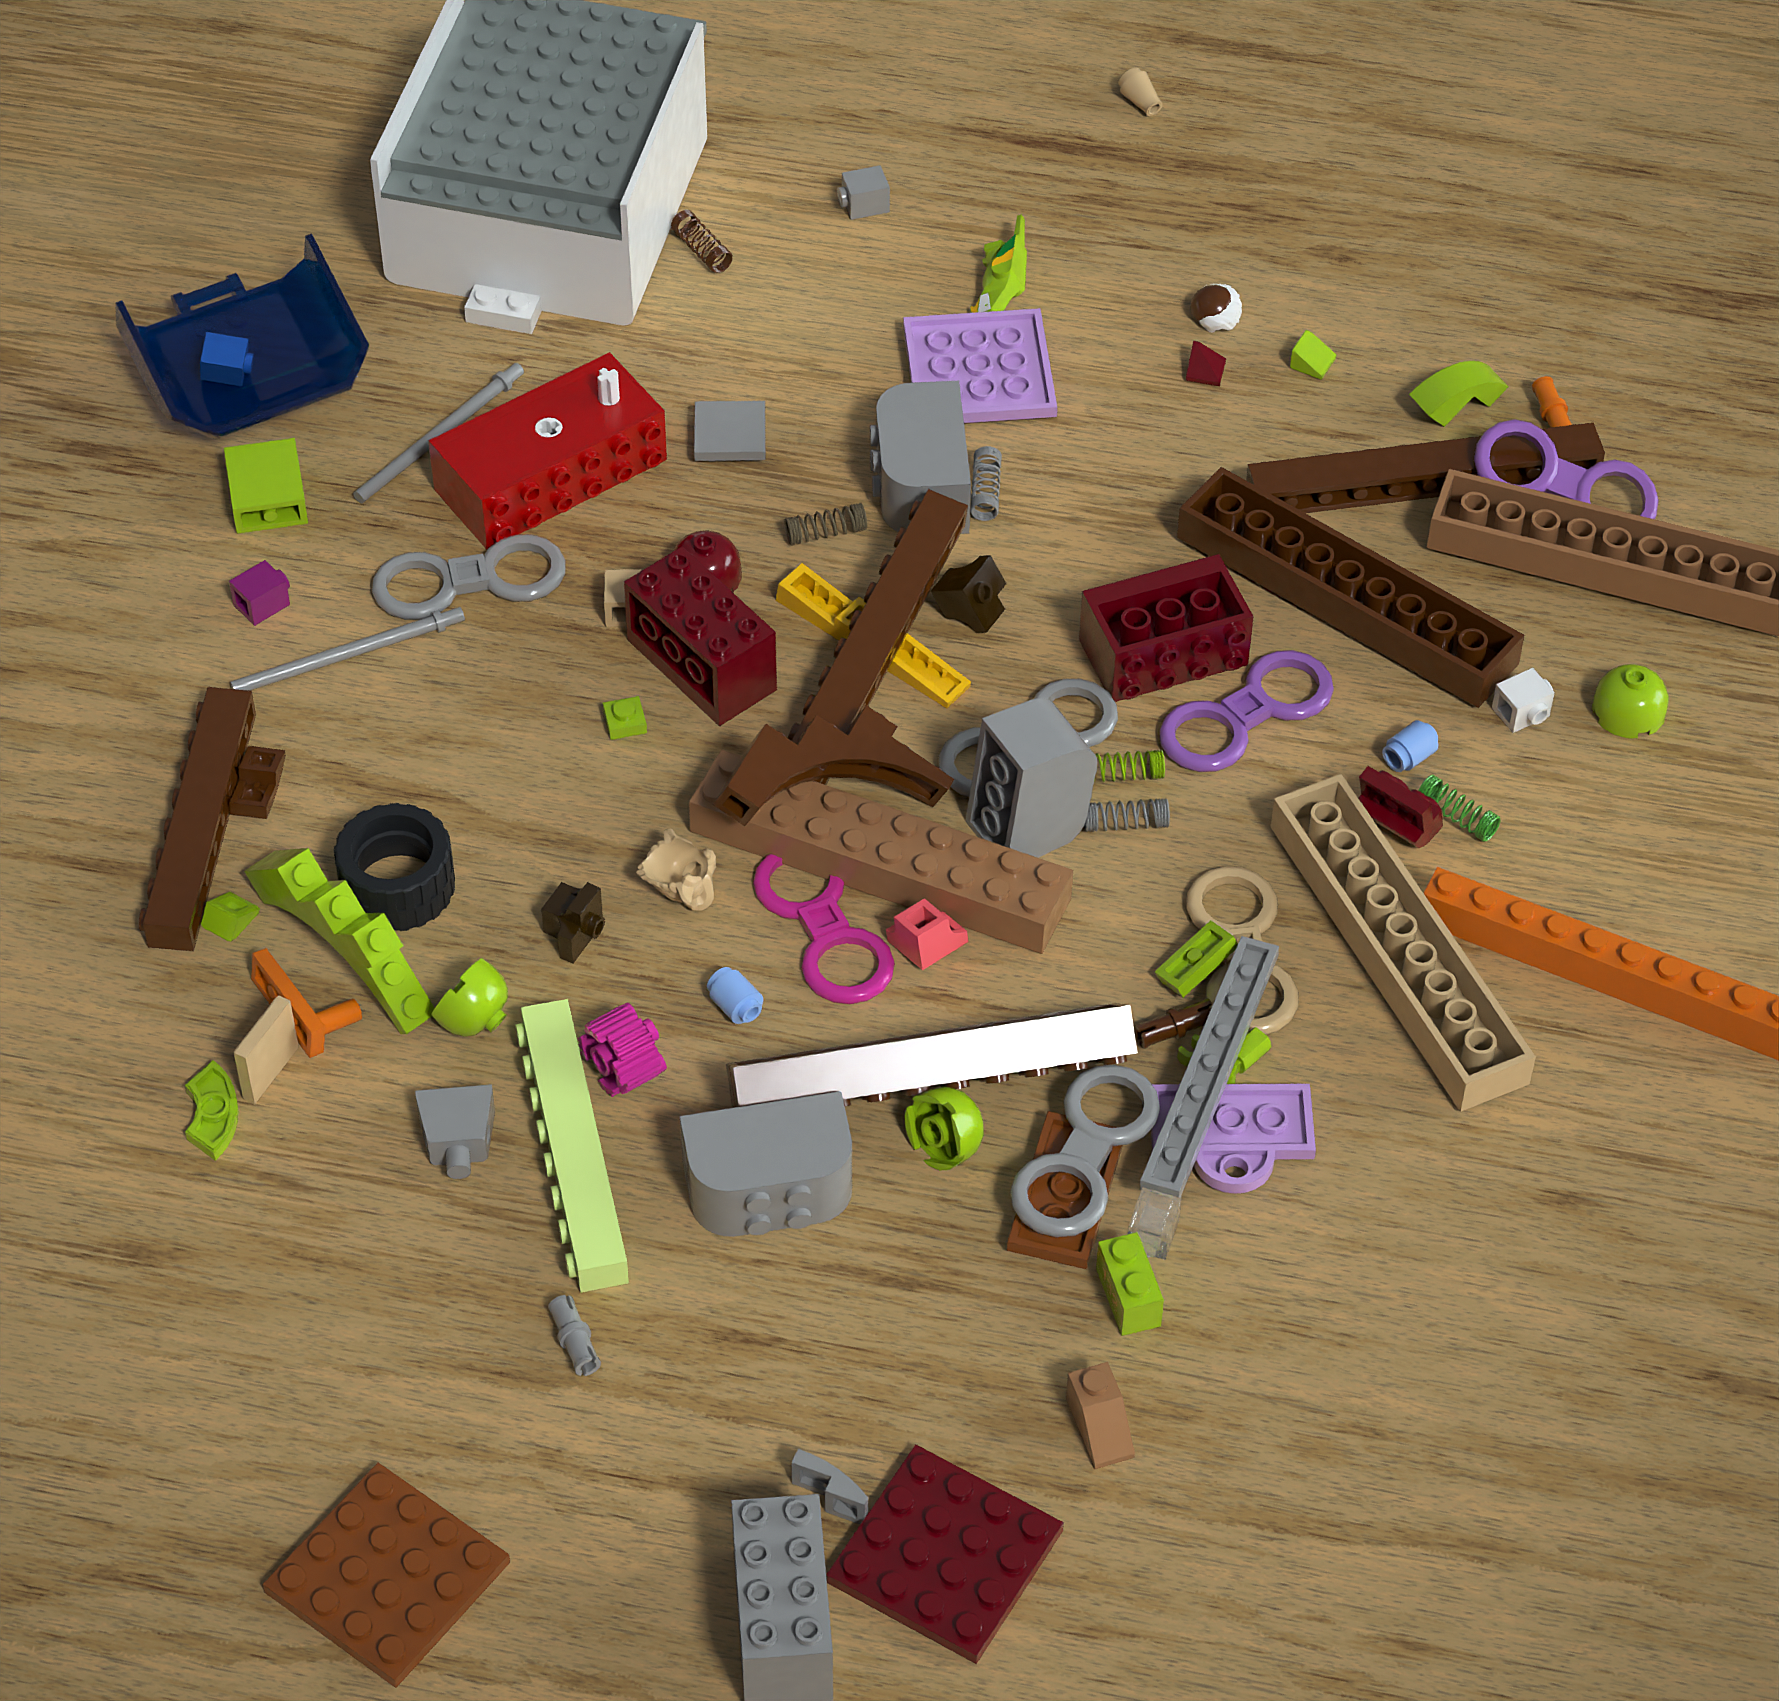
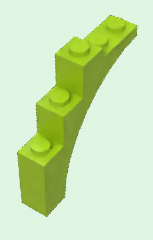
(363, 939)

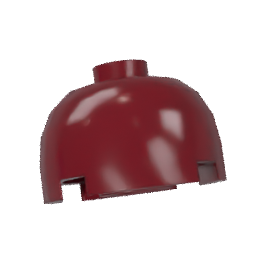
(716, 554)

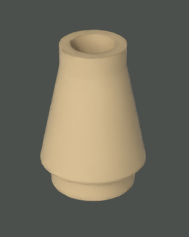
(1139, 90)

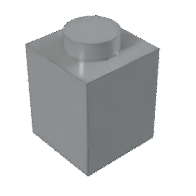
(864, 192)

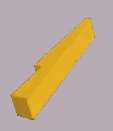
(832, 611)

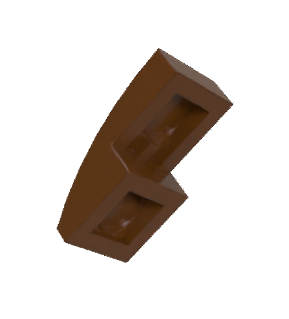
(258, 782)

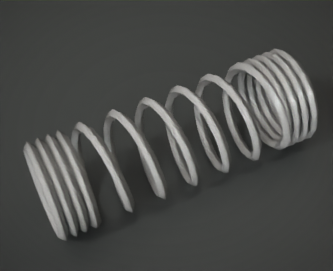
(984, 497)
(1160, 808)

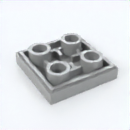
(729, 431)

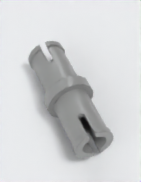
(574, 1335)

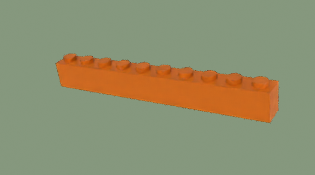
(1607, 962)

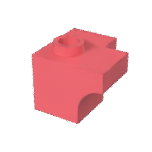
(925, 934)

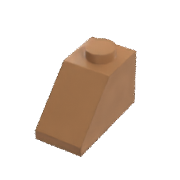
(1100, 1415)

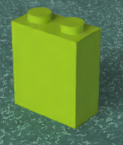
(265, 485)

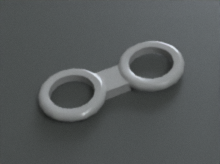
(468, 575)
(1050, 691)
(1085, 1151)

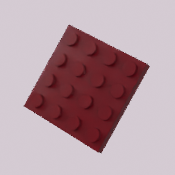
(945, 1553)

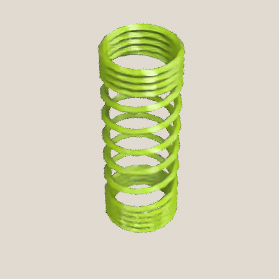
(1156, 760)

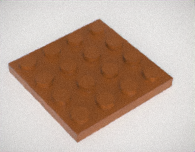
(386, 1574)

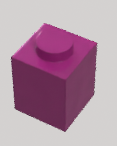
(260, 592)

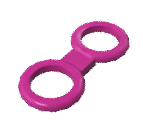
(826, 928)

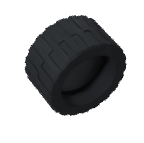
(395, 832)

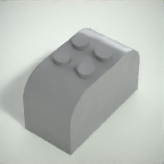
(919, 448)
(1030, 779)
(768, 1164)

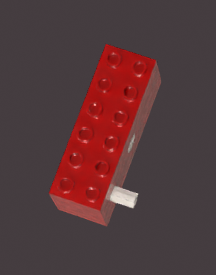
(548, 450)

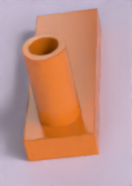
(309, 1026)

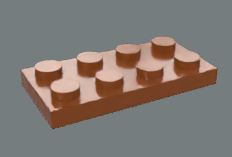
(1060, 1197)

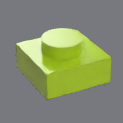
(624, 718)

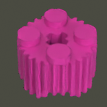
(622, 1049)

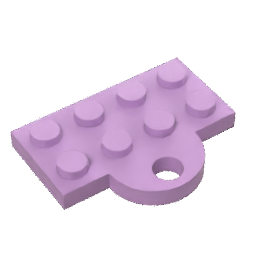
(1249, 1132)

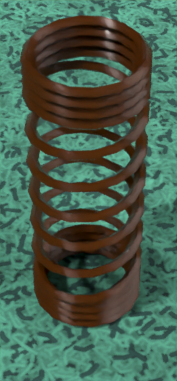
(714, 253)

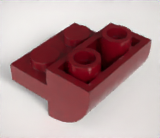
(1398, 809)

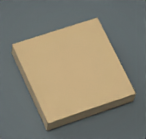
(266, 1049)

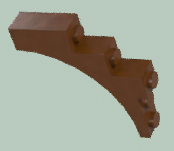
(824, 751)

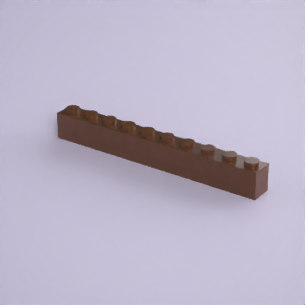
(1413, 469)
(887, 615)

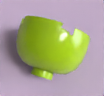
(1630, 701)
(474, 1002)
(944, 1126)

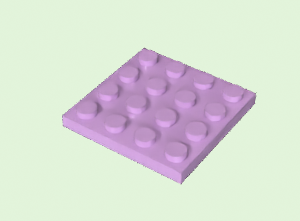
(993, 355)

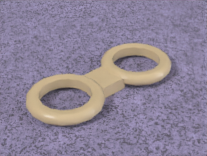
(1252, 930)

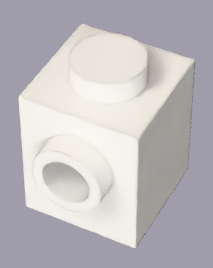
(1523, 700)

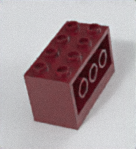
(1165, 628)
(701, 636)

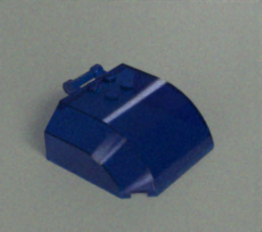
(295, 326)

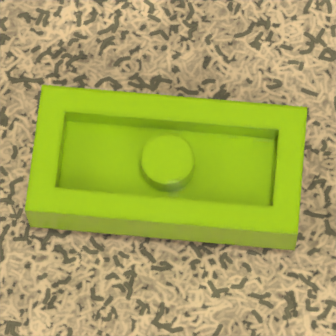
(1196, 958)

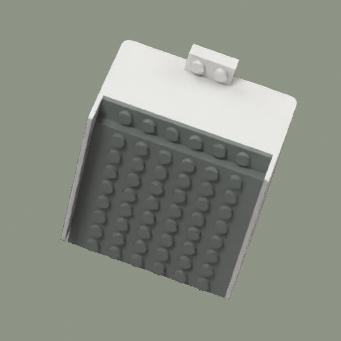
(541, 157)

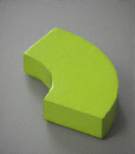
(215, 1110)

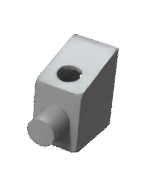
(457, 1126)

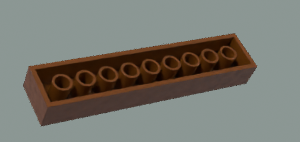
(1350, 586)

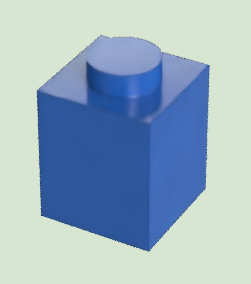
(225, 359)

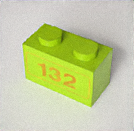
(1129, 1284)

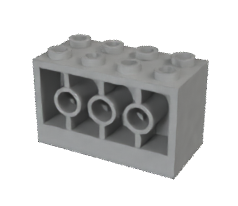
(782, 1599)

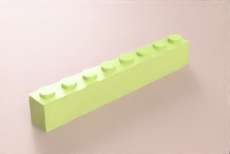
(573, 1145)

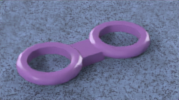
(1561, 476)
(1246, 710)

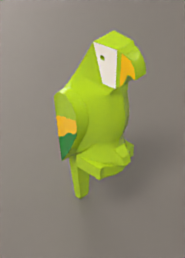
(1004, 272)

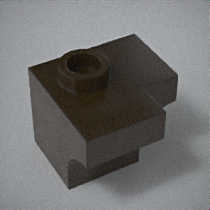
(971, 593)
(573, 918)

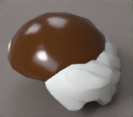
(1216, 307)

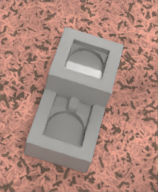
(841, 1494)

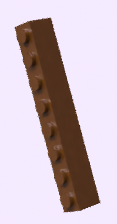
(198, 820)

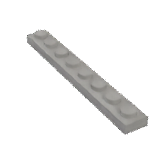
(1210, 1067)

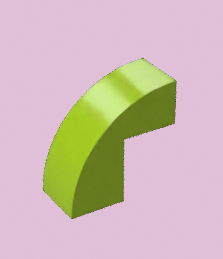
(1454, 386)

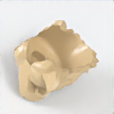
(680, 871)

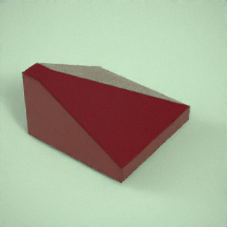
(1205, 365)

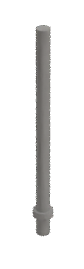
(501, 382)
(436, 621)

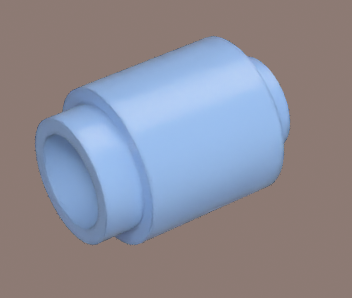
(1410, 746)
(735, 995)

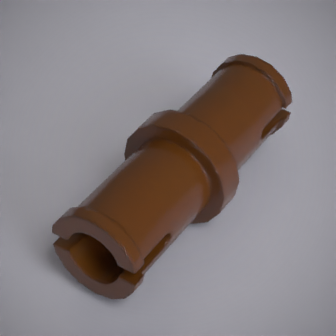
(1173, 1024)

